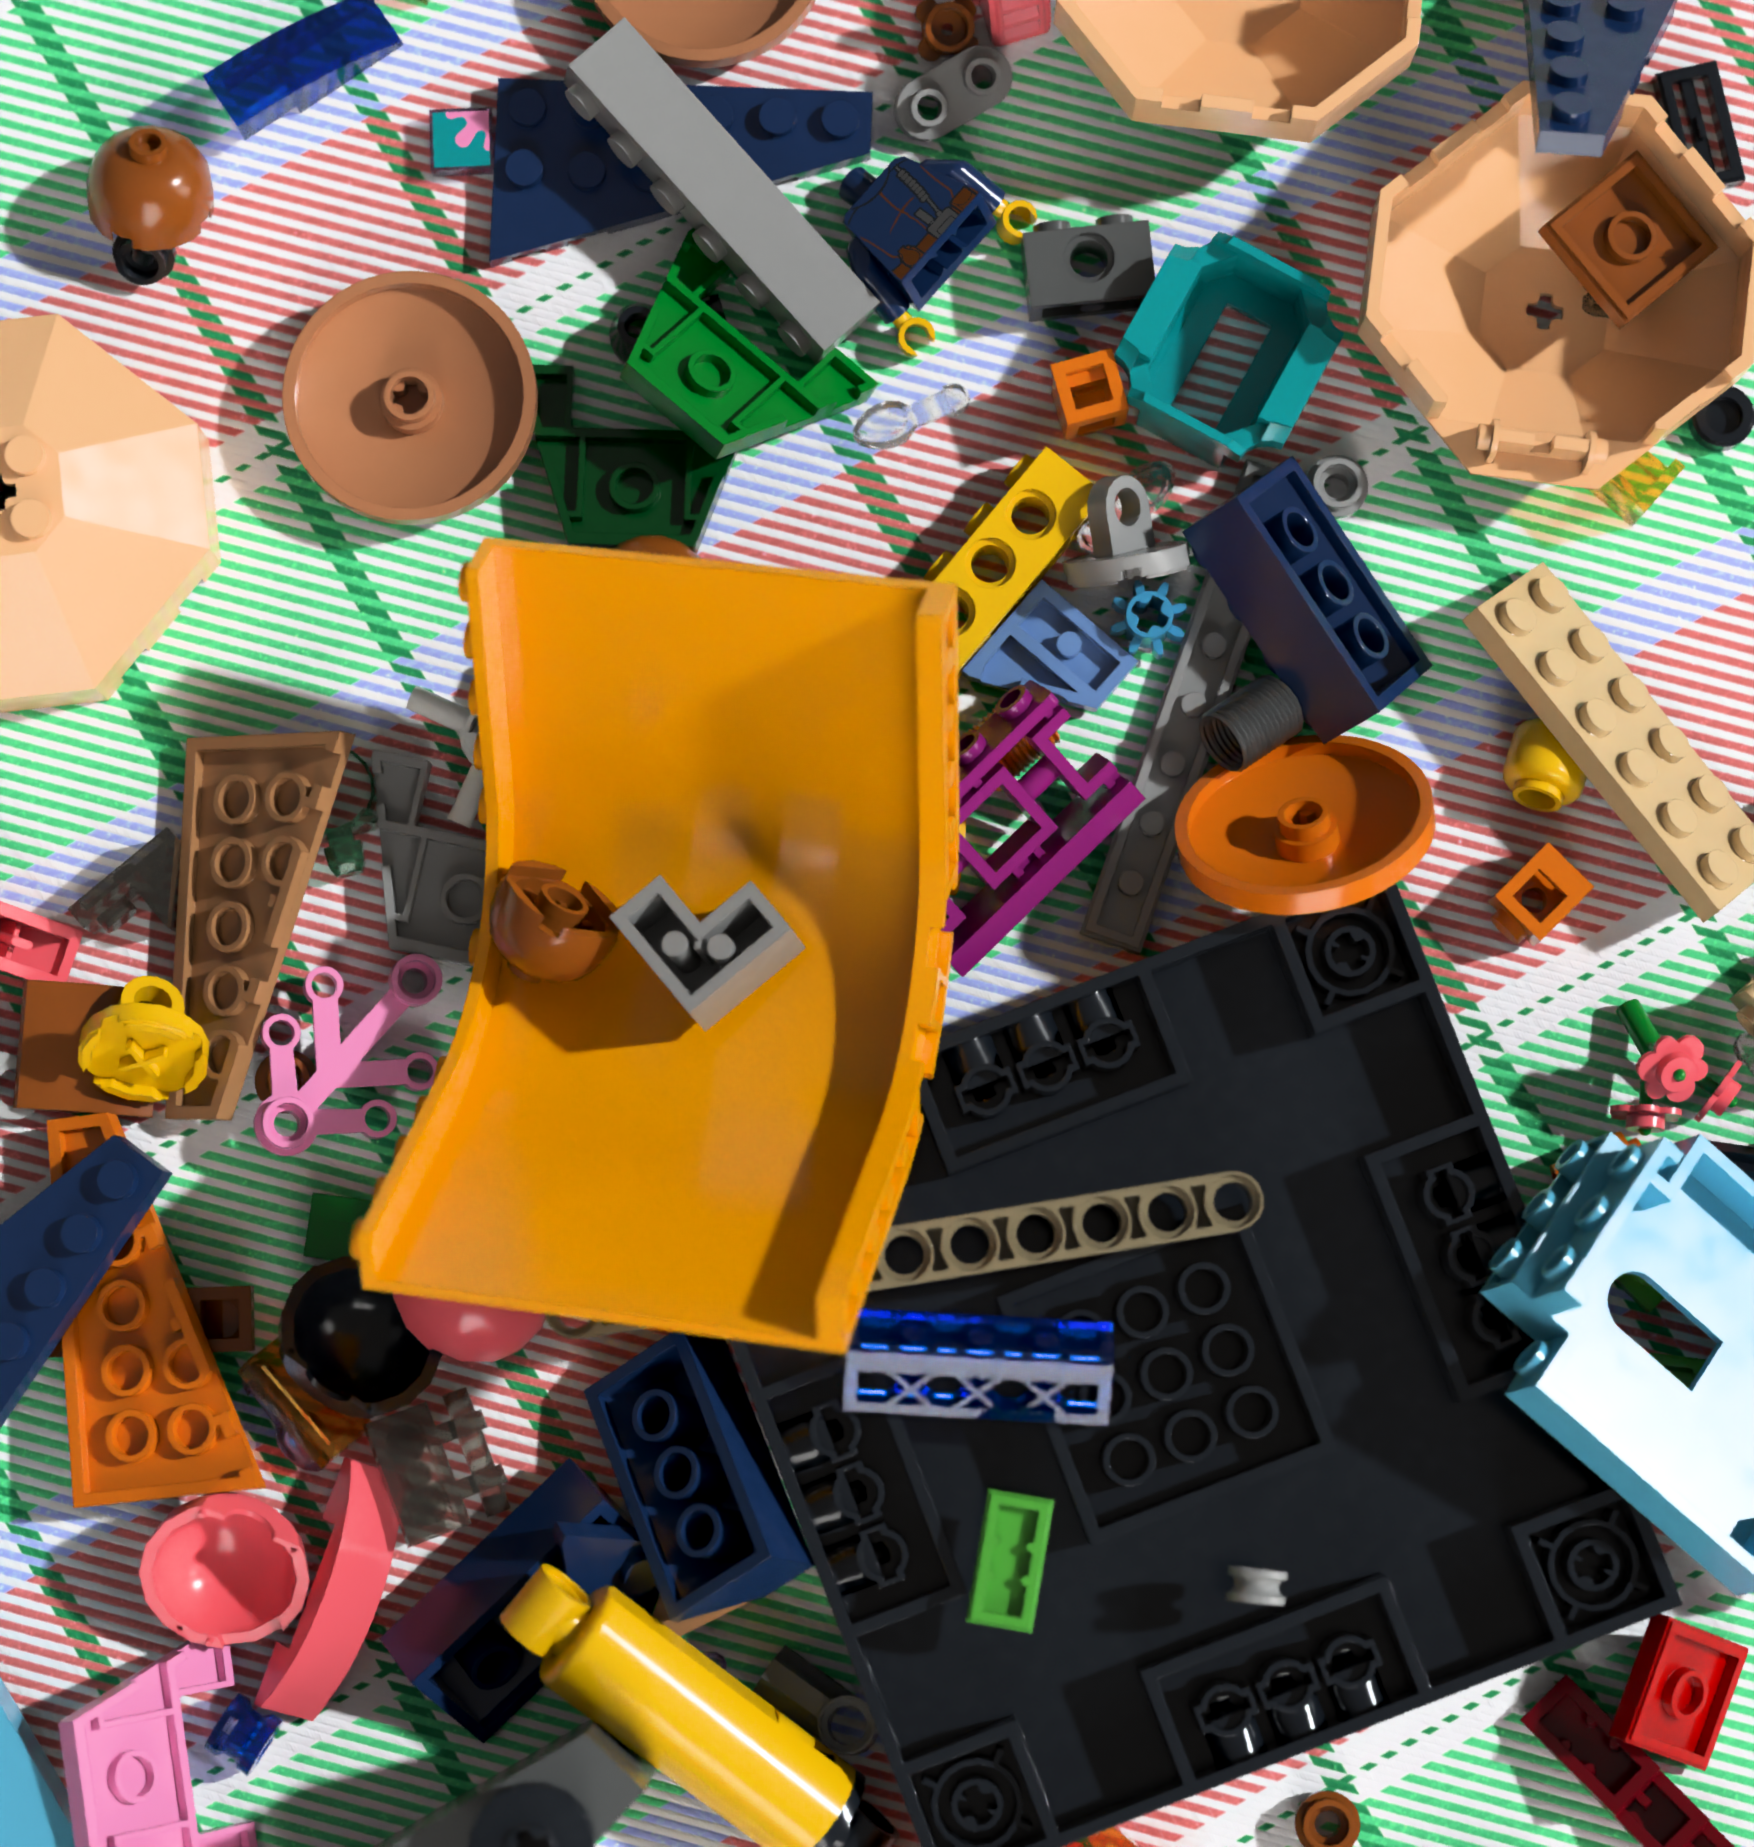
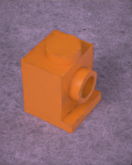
(1088, 394)
(1554, 880)

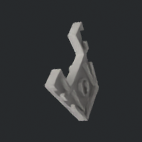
(427, 875)

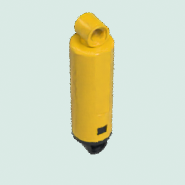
(691, 1718)

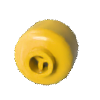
(1541, 769)

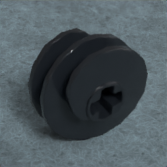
(536, 1807)

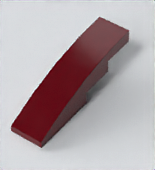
(1617, 1772)

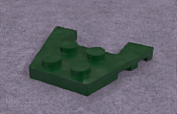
(622, 480)

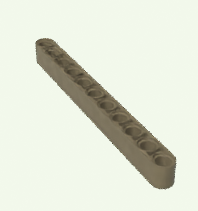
(1069, 1239)

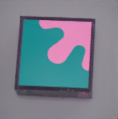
(462, 141)

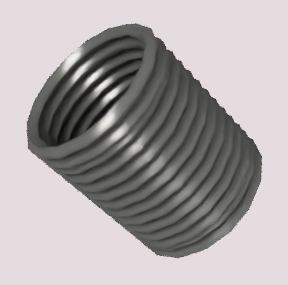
(1251, 723)

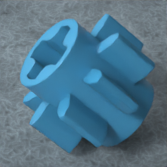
(1156, 634)

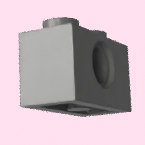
(1060, 293)

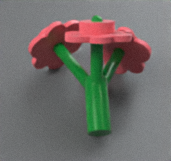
(1669, 1070)

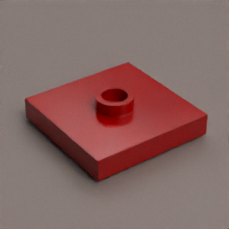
(1678, 1691)

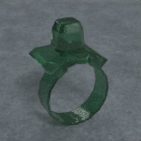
(344, 852)

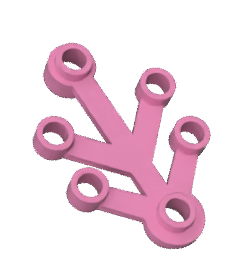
(340, 1063)

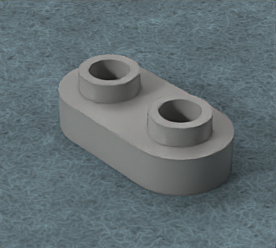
(954, 92)

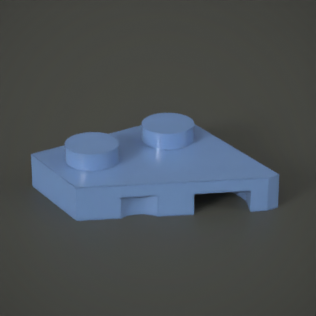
(1055, 648)

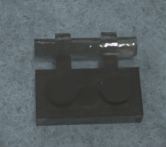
(419, 1473)

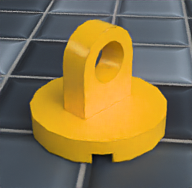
(145, 1047)

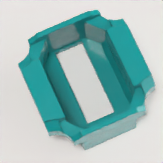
(1178, 321)

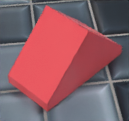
(36, 945)

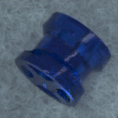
(248, 1738)

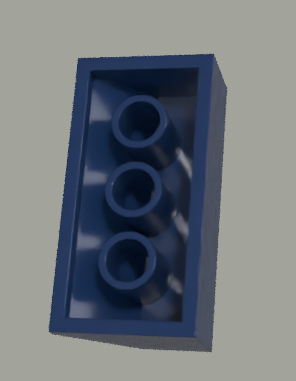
(1307, 600)
(697, 1476)
(453, 1636)

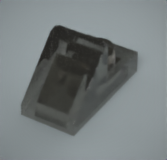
(146, 874)

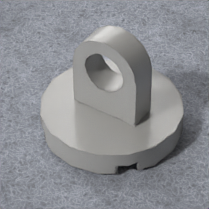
(1124, 545)

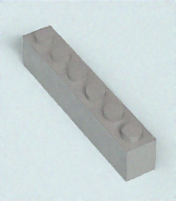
(718, 191)

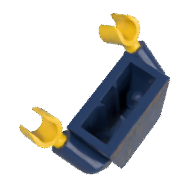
(918, 229)

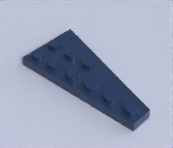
(1586, 65)
(62, 1249)

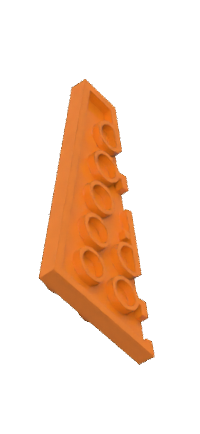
(139, 1371)

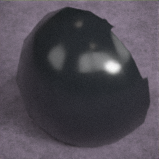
(351, 1343)

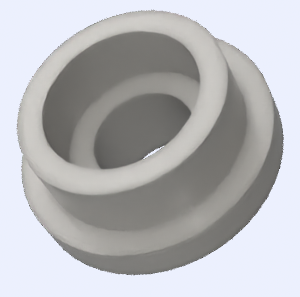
(1350, 473)

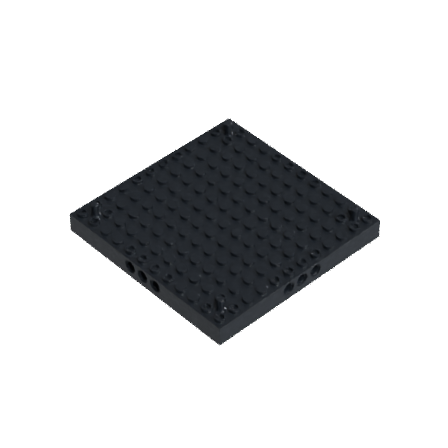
(1274, 1402)

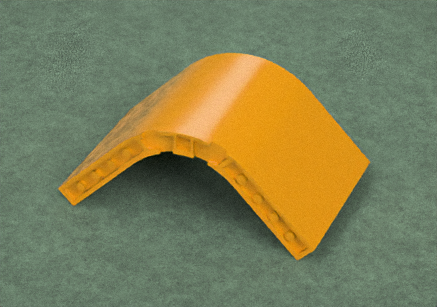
(588, 1128)

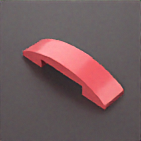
(342, 1597)

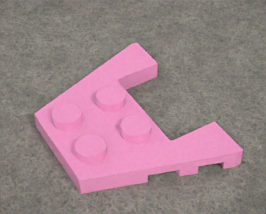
(131, 1758)

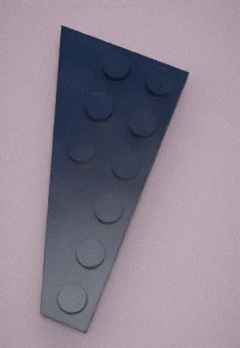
(565, 182)

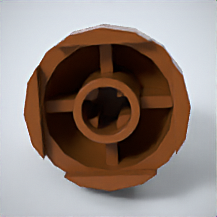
(149, 188)
(548, 925)

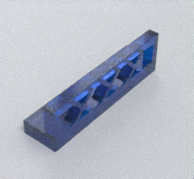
(979, 1355)

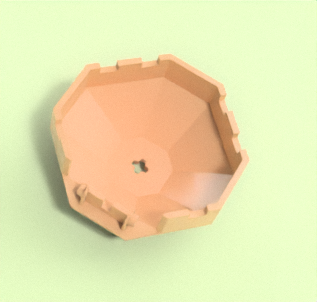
(1243, 62)
(1462, 260)
(104, 516)

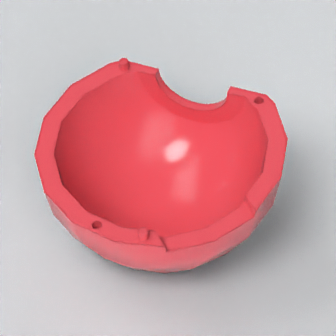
(468, 1329)
(224, 1570)

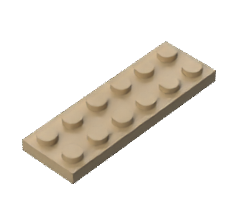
(1619, 738)

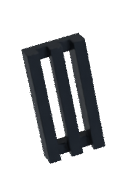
(1665, 97)

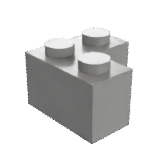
(709, 961)

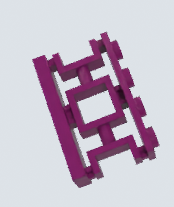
(1041, 848)

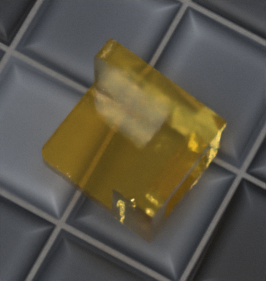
(1637, 487)

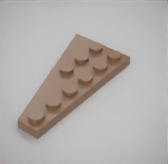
(245, 862)

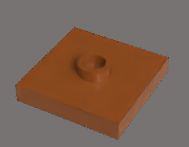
(1628, 239)

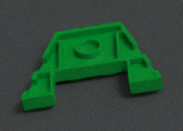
(716, 379)

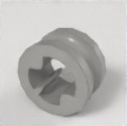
(1256, 1585)

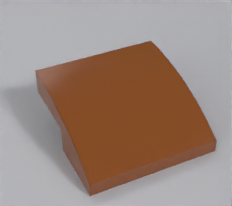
(49, 1049)

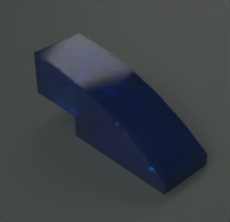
(301, 64)

